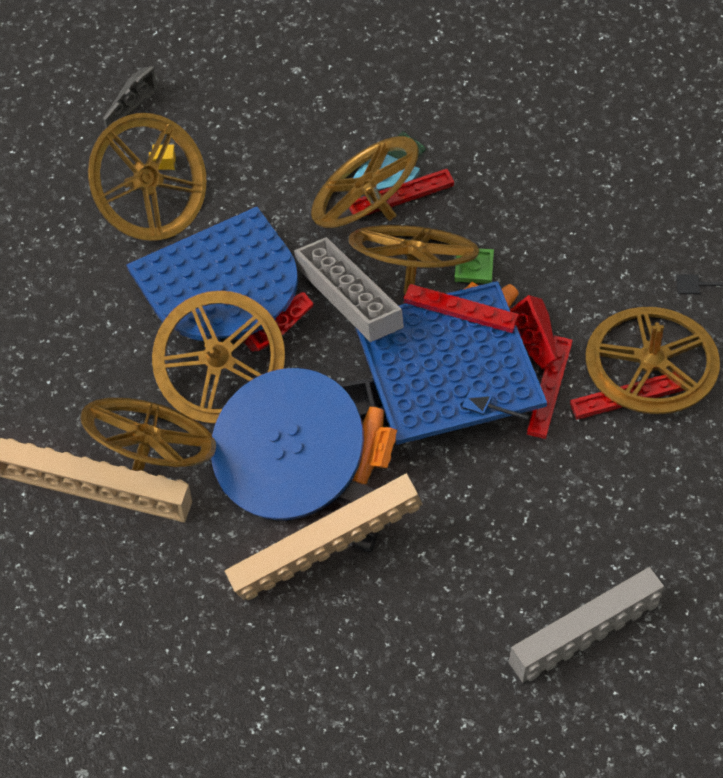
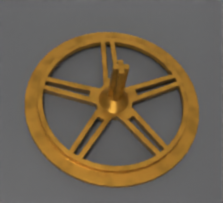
(147, 176)
(366, 183)
(414, 248)
(217, 354)
(652, 358)
(146, 434)

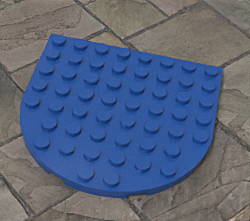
(231, 256)

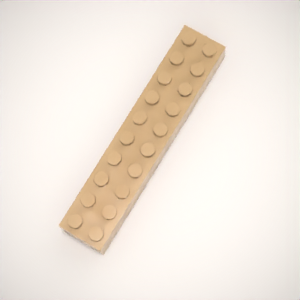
(94, 480)
(324, 537)

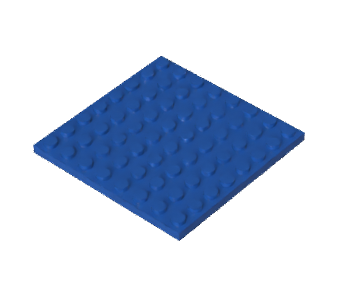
(438, 359)

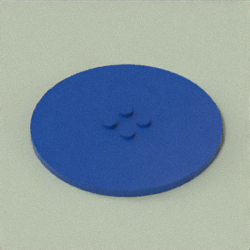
(287, 444)

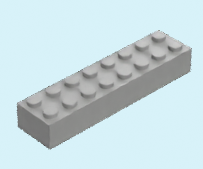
(349, 289)
(586, 625)

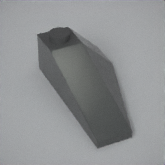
(135, 92)

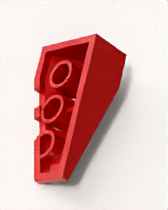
(285, 320)
(536, 330)

